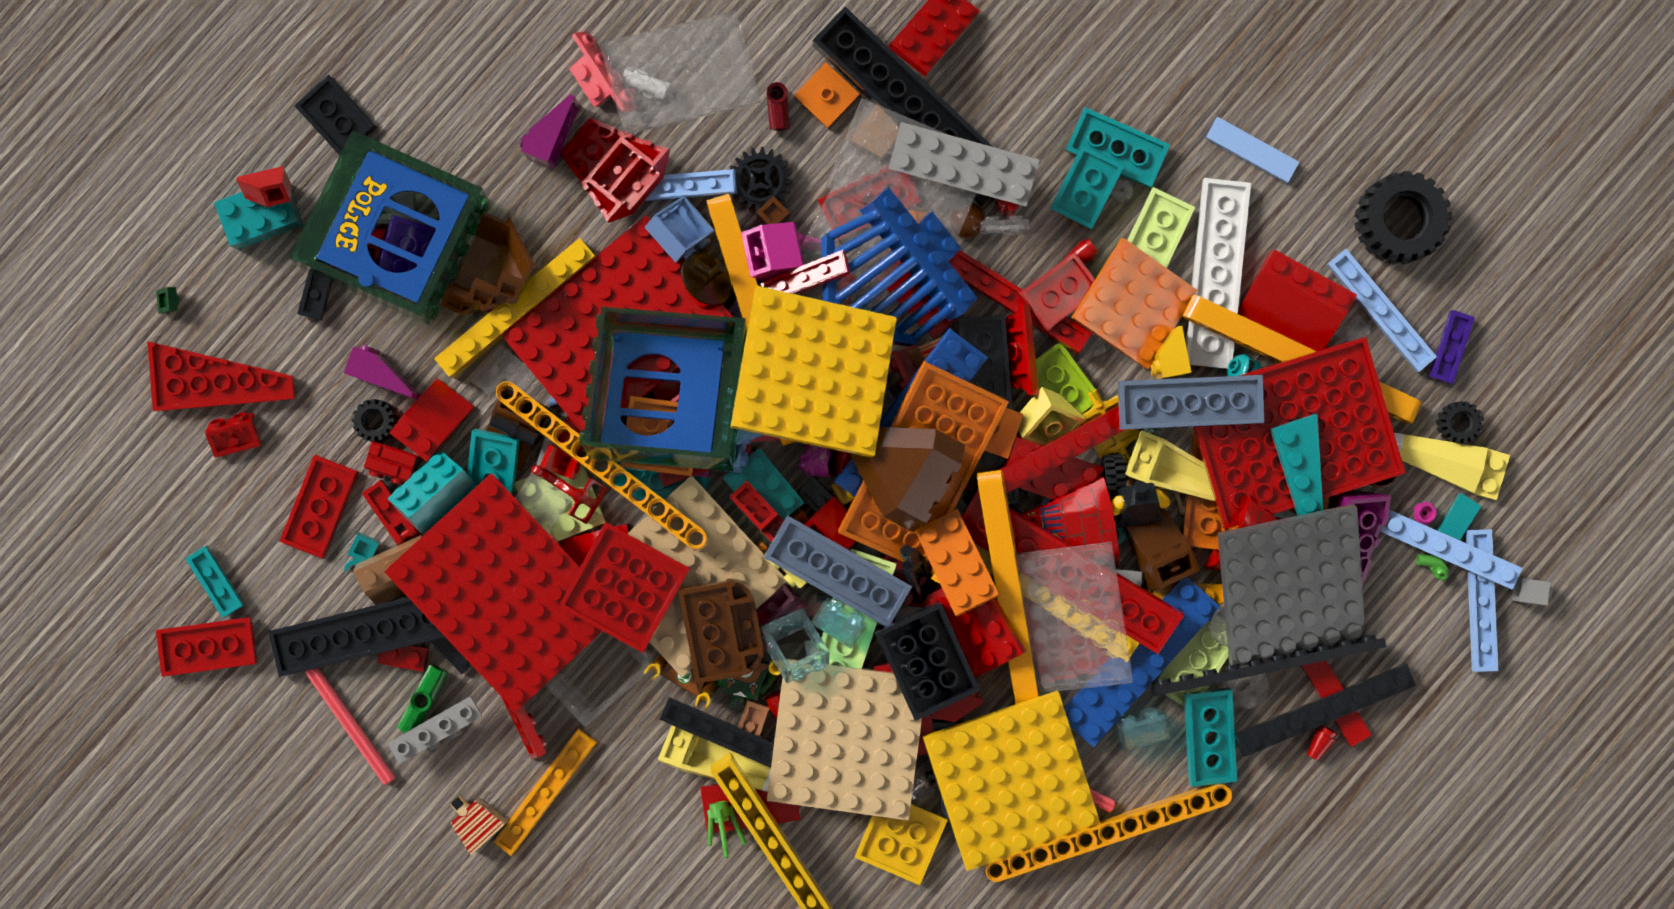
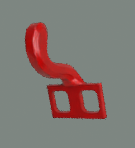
(578, 495)

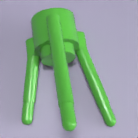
(719, 813)

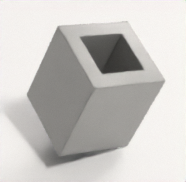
(1532, 591)

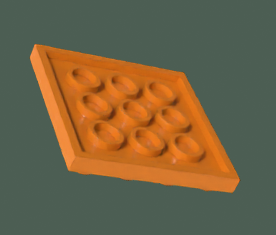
(1134, 303)

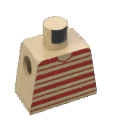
(475, 822)

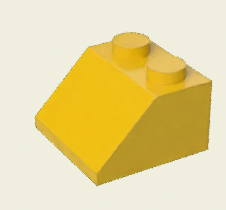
(1171, 357)

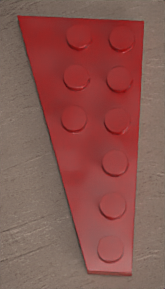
(197, 380)

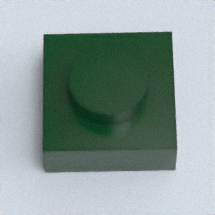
(167, 300)

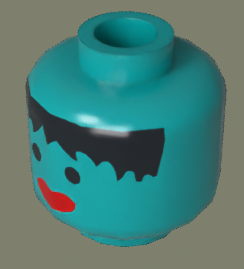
(1242, 364)

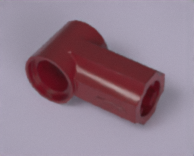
(777, 109)

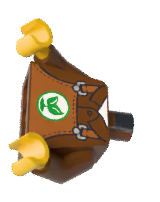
(701, 690)

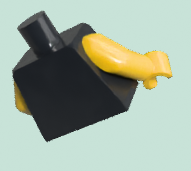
(1139, 504)

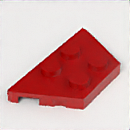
(1021, 350)

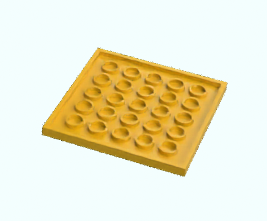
(813, 372)
(1011, 780)

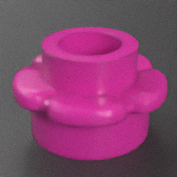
(1430, 513)

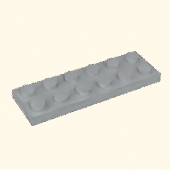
(964, 164)

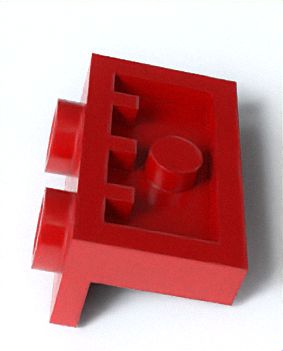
(232, 434)

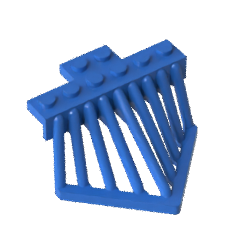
(923, 251)

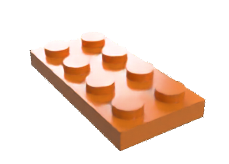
(957, 562)

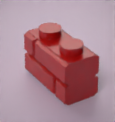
(391, 462)

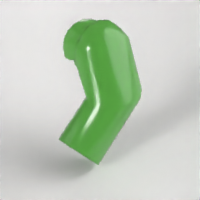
(1435, 564)

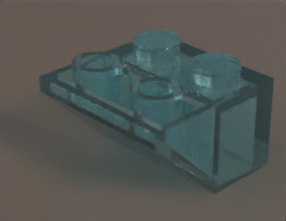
(839, 621)
(1142, 729)

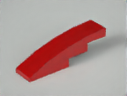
(757, 510)

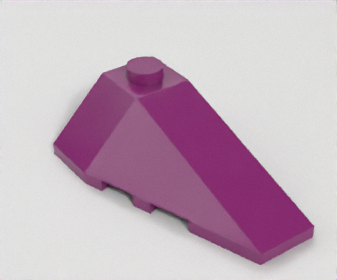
(1372, 515)

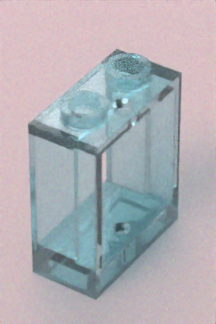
(786, 626)

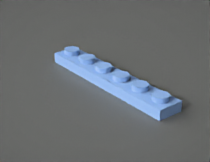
(1381, 310)
(1452, 550)
(1482, 609)

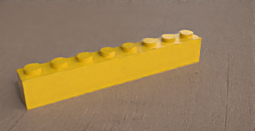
(489, 329)
(768, 834)

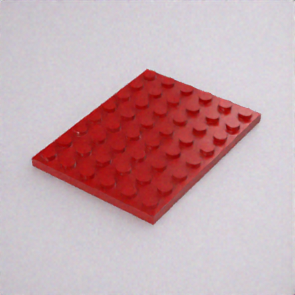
(560, 330)
(1353, 431)
(495, 591)

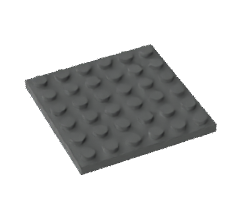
(1292, 584)

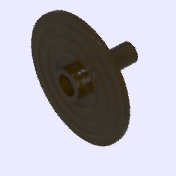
(706, 279)

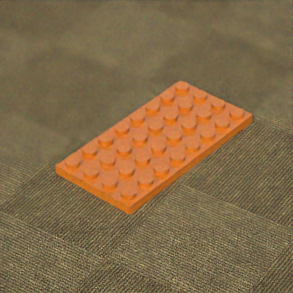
(939, 403)

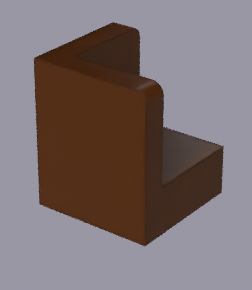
(773, 212)

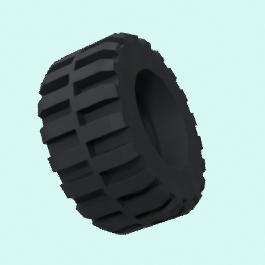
(1431, 207)

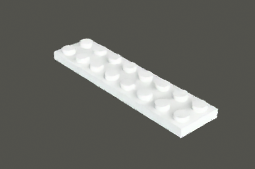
(1218, 264)

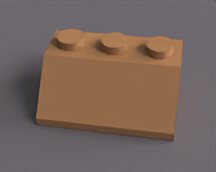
(374, 580)

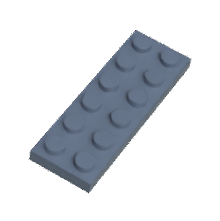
(1190, 402)
(837, 571)

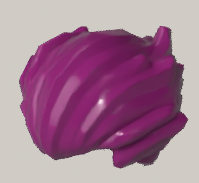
(818, 461)

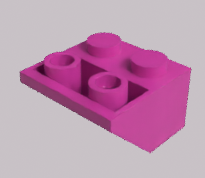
(772, 250)

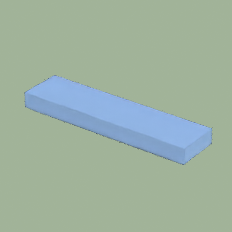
(1252, 150)
(695, 185)

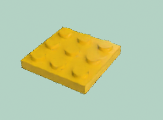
(902, 845)

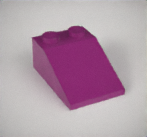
(550, 133)
(369, 366)

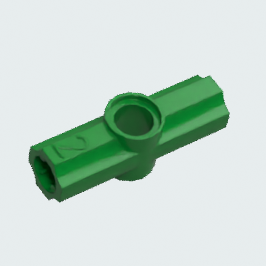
(430, 687)

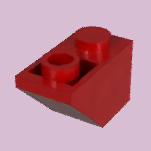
(266, 187)
(958, 709)

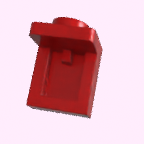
(560, 462)

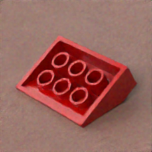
(1296, 301)

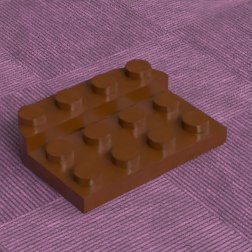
(721, 629)

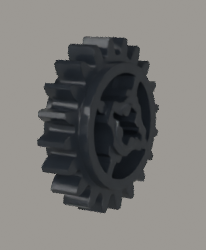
(773, 163)

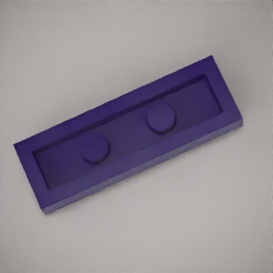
(1451, 347)

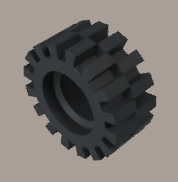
(364, 410)
(1472, 415)
(1113, 473)

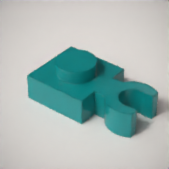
(361, 549)

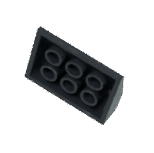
(927, 660)

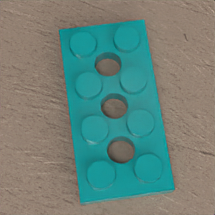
(1132, 140)
(1196, 730)

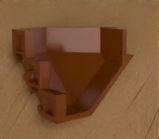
(493, 270)
(909, 472)

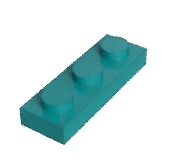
(215, 581)

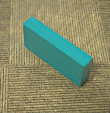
(1459, 517)

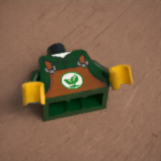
(750, 685)

